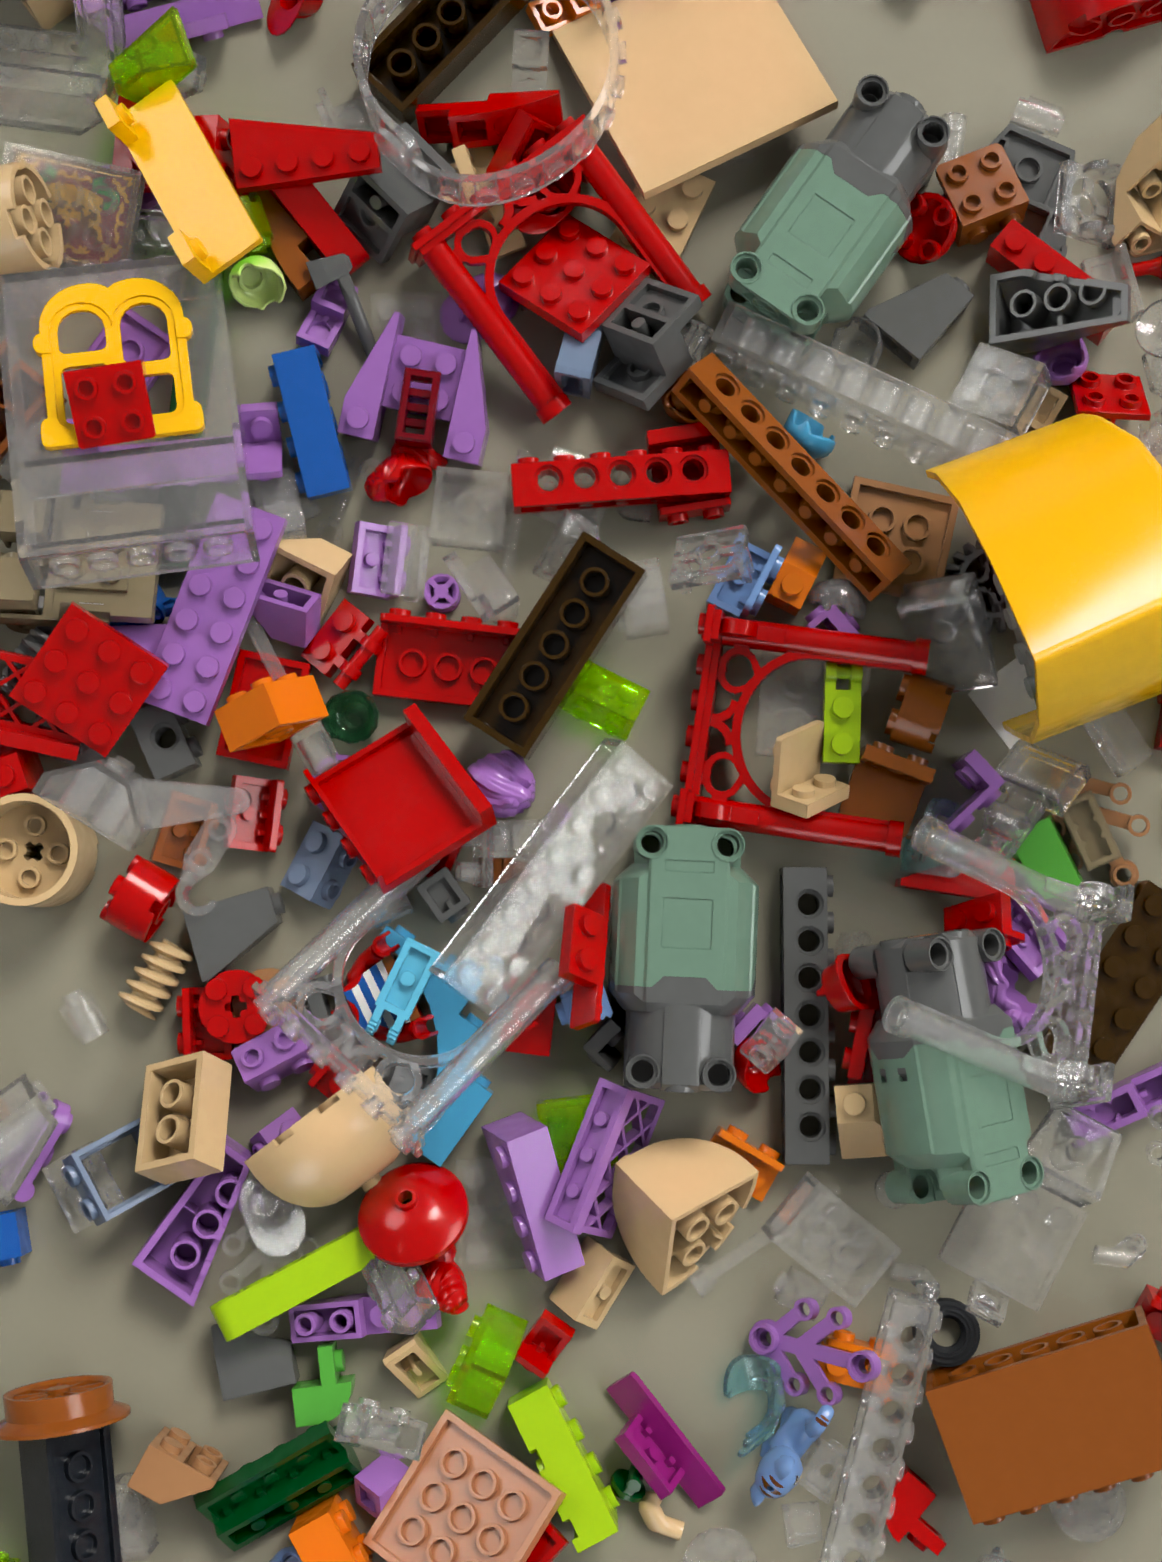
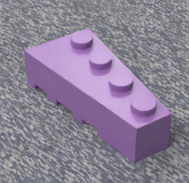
(529, 1179)

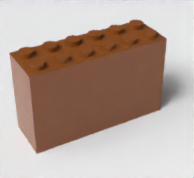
(1052, 1416)

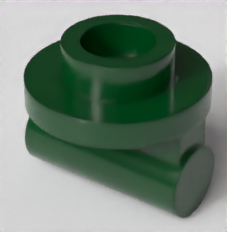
(628, 1484)

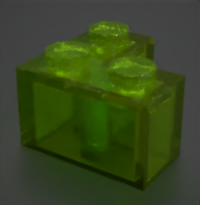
(486, 1362)

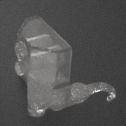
(126, 808)

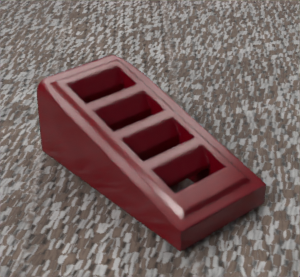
(410, 439)

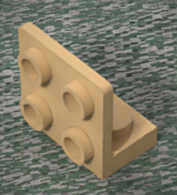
(797, 777)

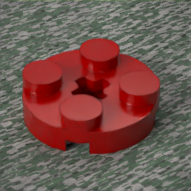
(222, 1023)

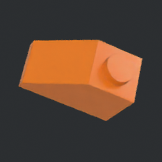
(796, 576)

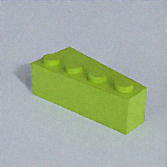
(565, 1462)

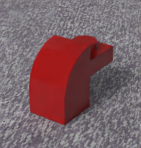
(911, 1500)

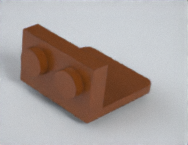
(982, 193)
(886, 785)

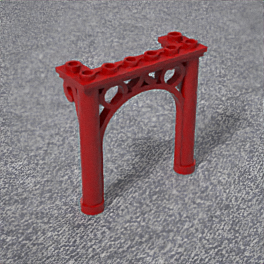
(482, 306)
(797, 644)

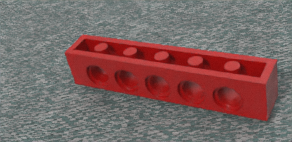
(676, 488)

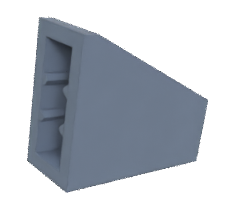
(578, 363)

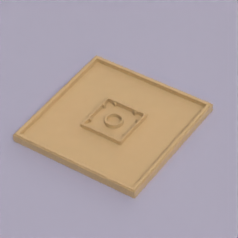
(697, 82)

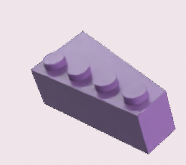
(191, 1230)

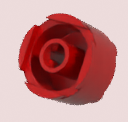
(140, 899)

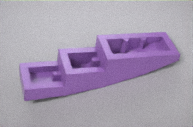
(1129, 1099)

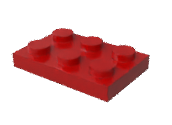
(248, 670)

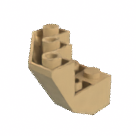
(1140, 195)

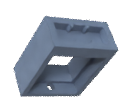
(78, 1177)

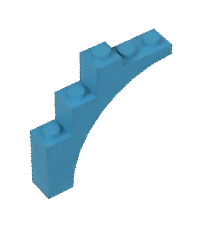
(452, 1031)

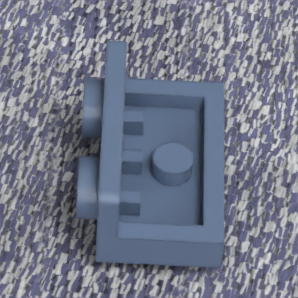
(319, 867)

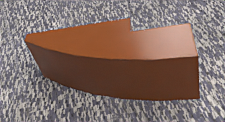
(289, 246)

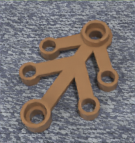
(1112, 818)

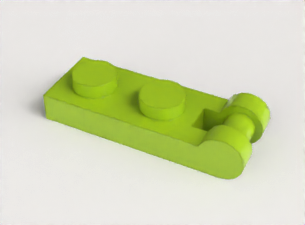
(841, 714)

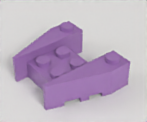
(460, 395)

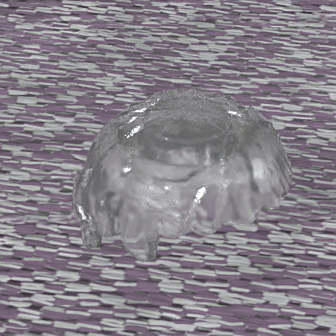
(839, 593)

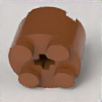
(921, 712)

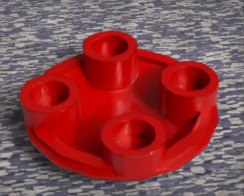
(932, 230)

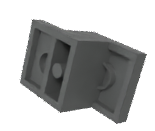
(388, 204)
(647, 343)

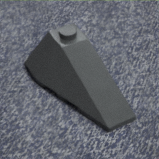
(1045, 310)

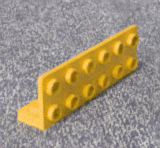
(186, 180)

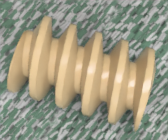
(155, 977)

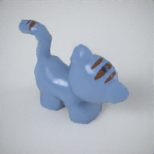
(781, 1453)

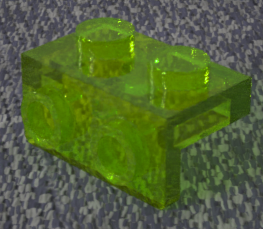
(607, 701)

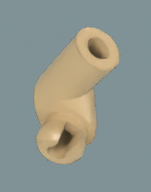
(656, 1519)

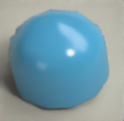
(809, 434)

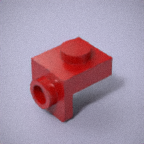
(543, 1343)

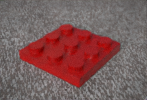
(574, 278)
(89, 679)

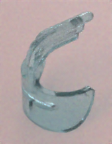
(912, 859)
(740, 1378)

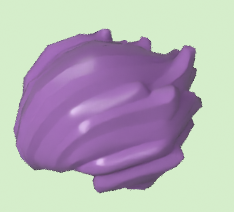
(504, 782)

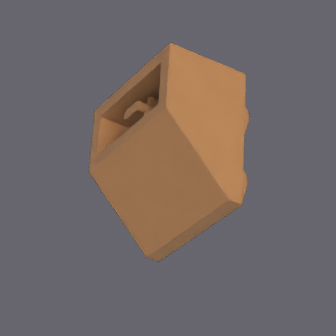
(176, 1467)

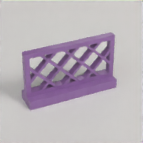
(595, 1146)

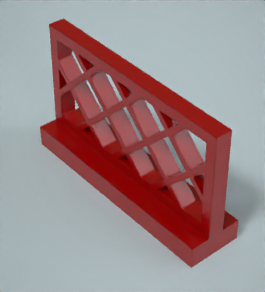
(31, 736)

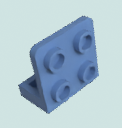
(744, 599)

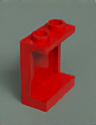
(689, 438)

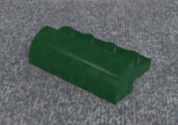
(279, 1486)

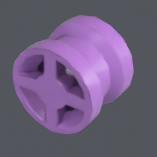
(437, 588)

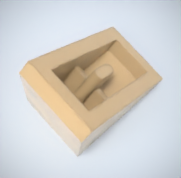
(415, 1364)

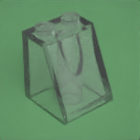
(24, 1130)

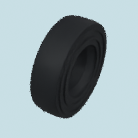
(968, 1339)

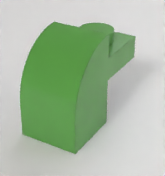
(323, 1398)

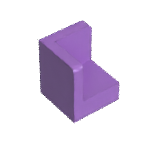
(377, 1483)

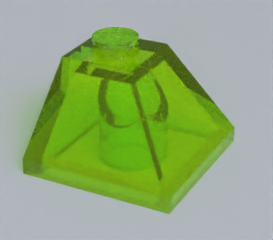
(153, 58)

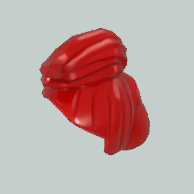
(403, 474)
(447, 1283)

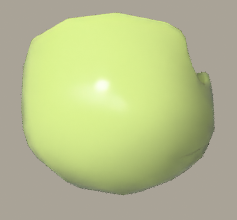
(257, 282)

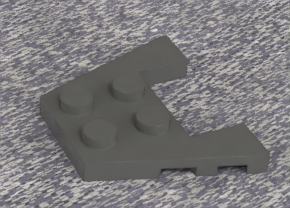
(1037, 167)

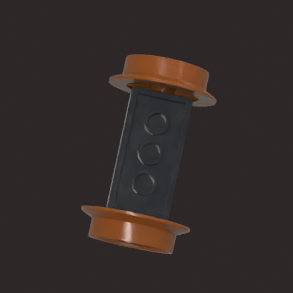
(67, 1466)

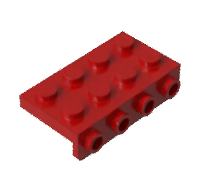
(438, 657)

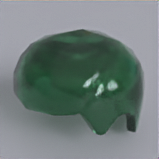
(351, 716)

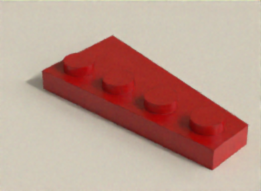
(293, 155)

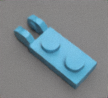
(403, 987)

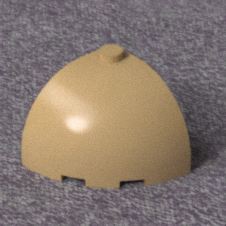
(326, 1153)
(677, 1204)

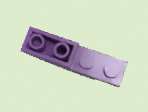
(341, 1319)

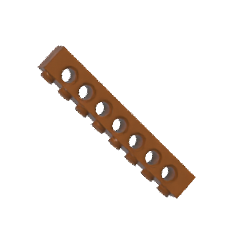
(790, 476)

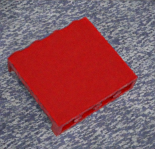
(401, 802)

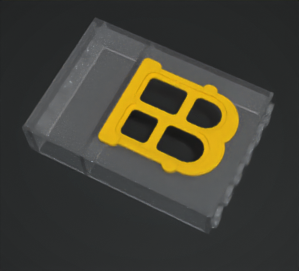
(134, 503)

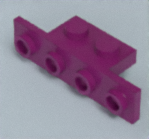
(659, 1446)

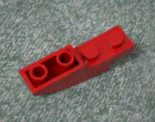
(484, 121)

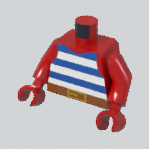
(365, 984)

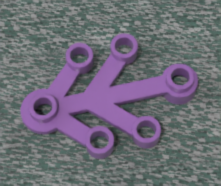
(809, 1351)

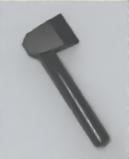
(338, 268)

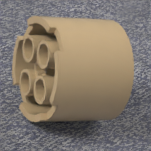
(27, 225)
(67, 853)

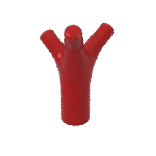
(1149, 267)

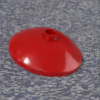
(416, 1230)

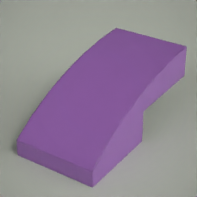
(324, 319)

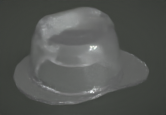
(271, 1222)

